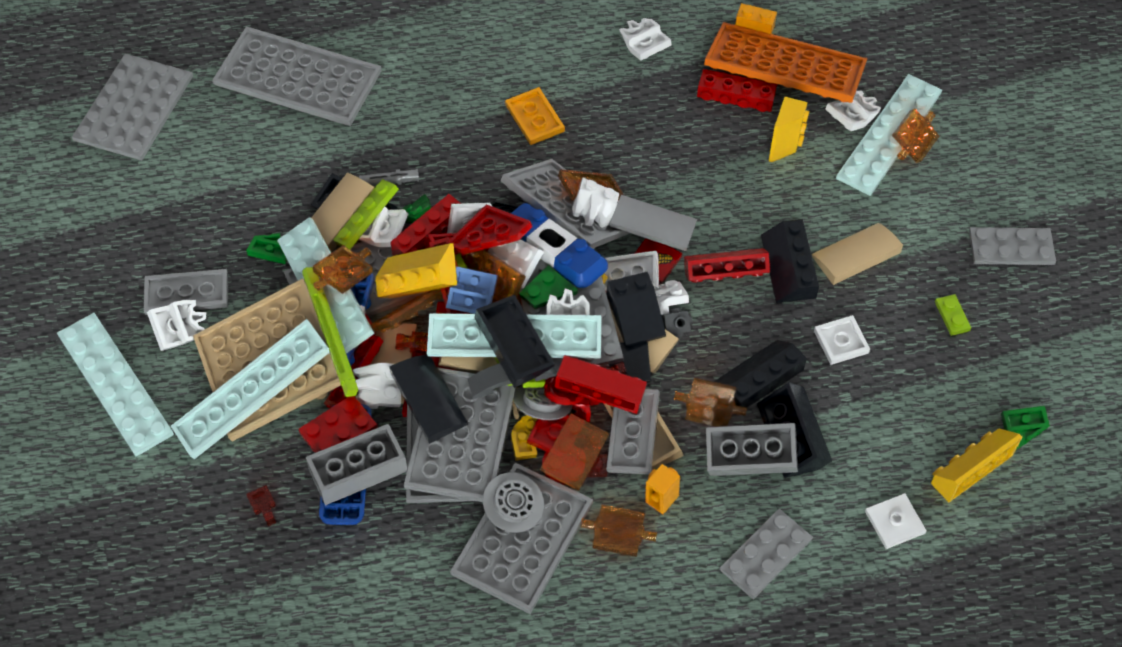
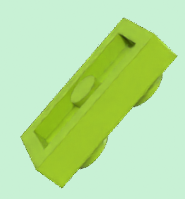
(953, 314)

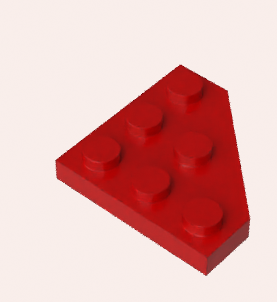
(489, 229)

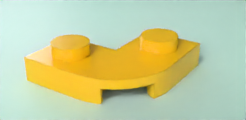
(519, 439)

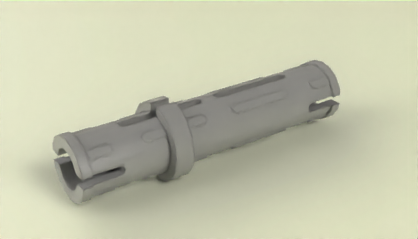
(394, 177)

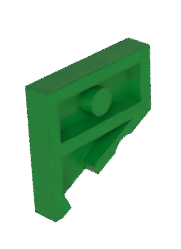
(417, 209)
(267, 248)
(544, 285)
(1026, 422)

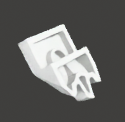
(644, 38)
(854, 114)
(595, 203)
(385, 227)
(670, 294)
(567, 305)
(176, 323)
(377, 386)

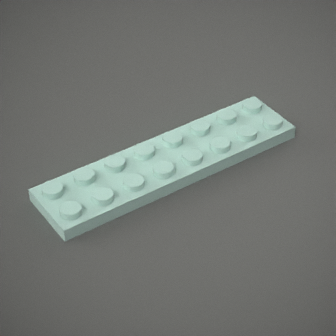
(878, 147)
(305, 248)
(561, 334)
(115, 384)
(250, 389)

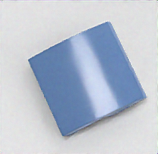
(472, 290)

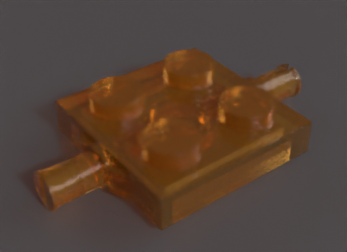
(915, 135)
(342, 269)
(710, 403)
(618, 530)

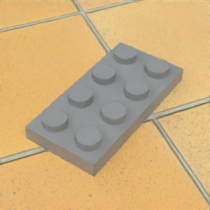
(1012, 246)
(206, 287)
(634, 437)
(766, 553)

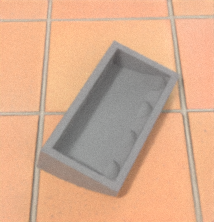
(653, 222)

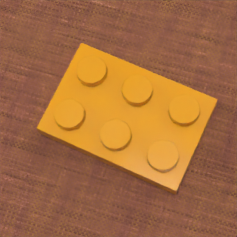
(534, 116)

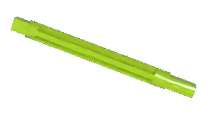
(331, 334)

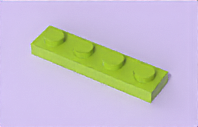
(366, 214)

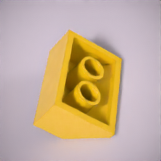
(789, 128)

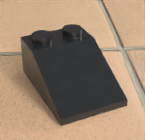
(635, 309)

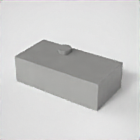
(751, 449)
(356, 464)

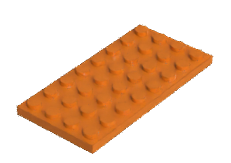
(786, 62)

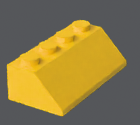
(417, 272)
(975, 463)

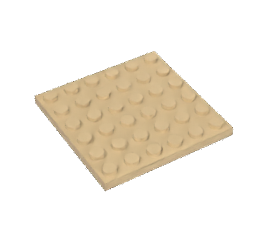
(248, 334)

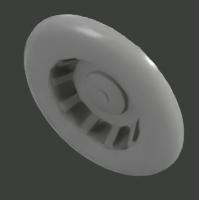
(536, 405)
(513, 501)

